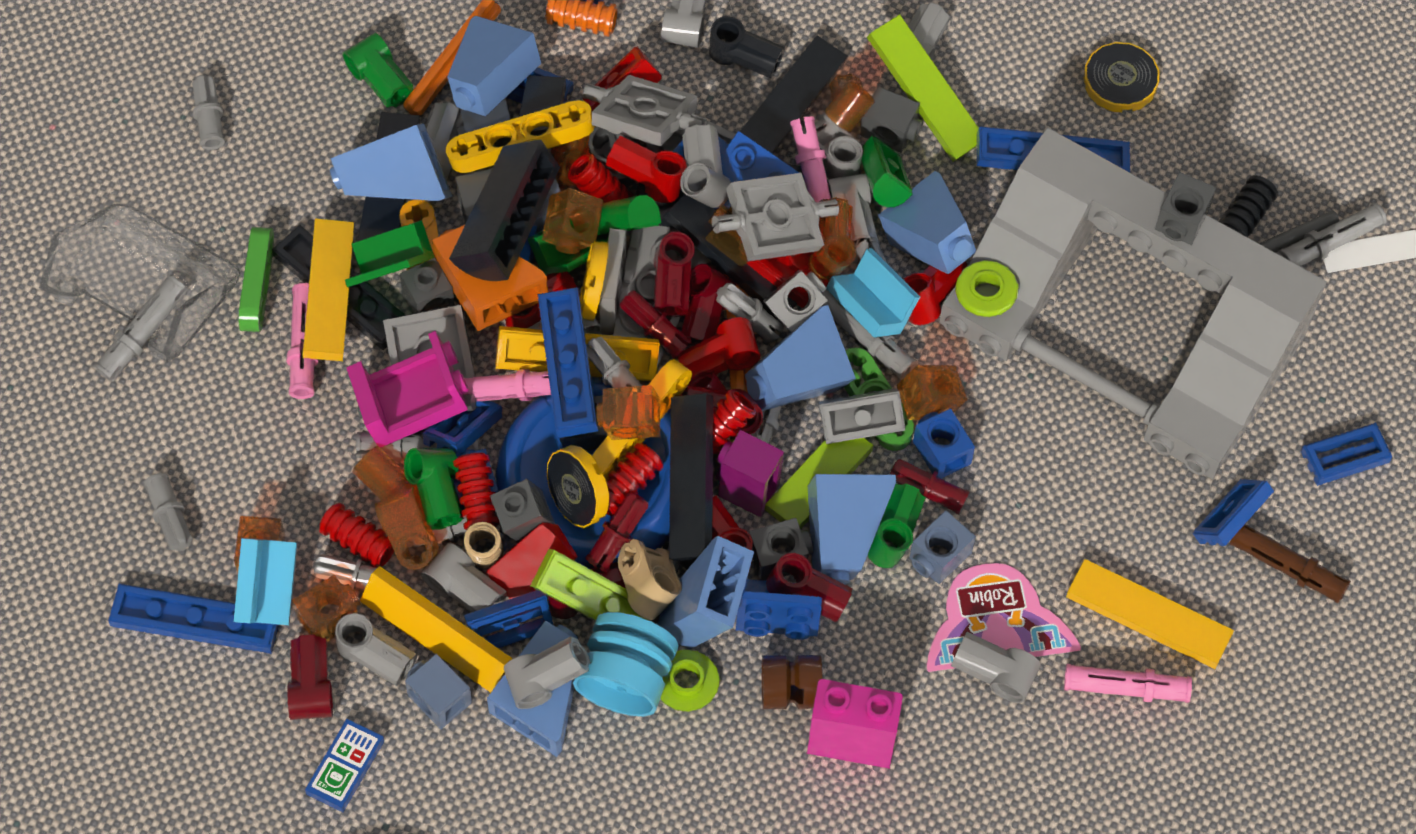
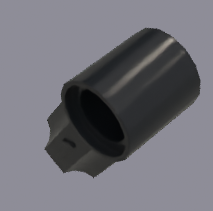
(745, 49)

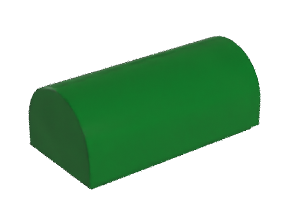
(885, 173)
(629, 214)

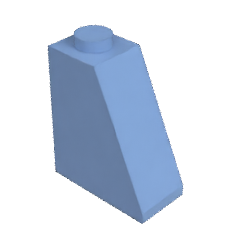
(490, 64)
(393, 167)
(930, 226)
(802, 364)
(845, 520)
(708, 594)
(546, 722)

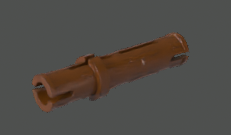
(1296, 566)

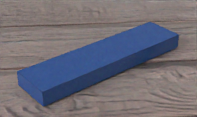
(1009, 148)
(567, 363)
(187, 619)

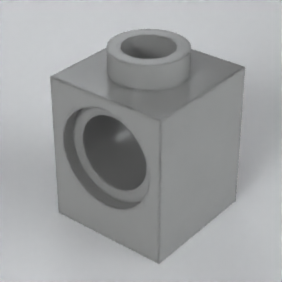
(778, 302)

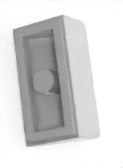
(861, 415)

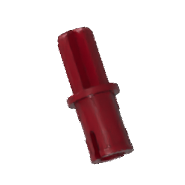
(654, 323)
(930, 485)
(617, 531)

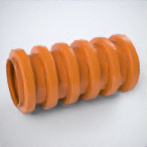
(583, 14)

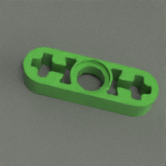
(256, 279)
(876, 381)

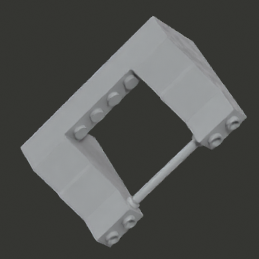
(1250, 338)

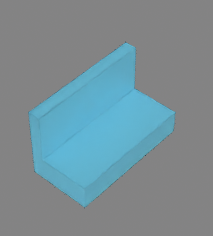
(875, 296)
(265, 581)

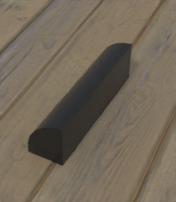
(505, 211)

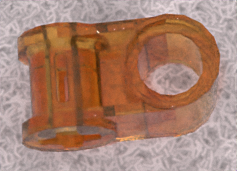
(403, 522)

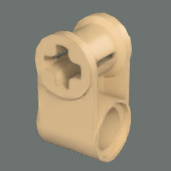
(648, 578)

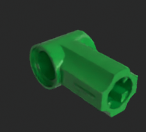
(374, 63)
(435, 476)
(896, 526)

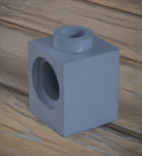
(944, 532)
(437, 690)

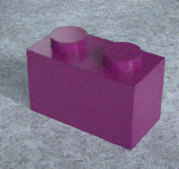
(749, 472)

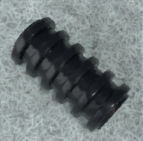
(1250, 205)

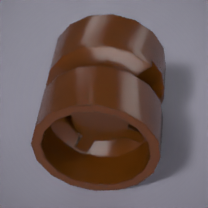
(790, 681)

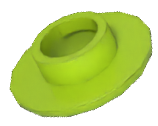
(990, 273)
(697, 696)

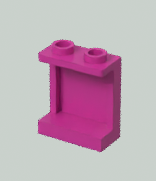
(410, 393)
(854, 723)

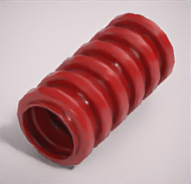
(596, 180)
(729, 416)
(632, 474)
(475, 489)
(357, 535)

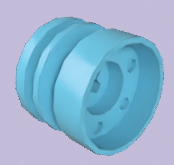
(627, 664)

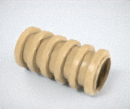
(481, 531)

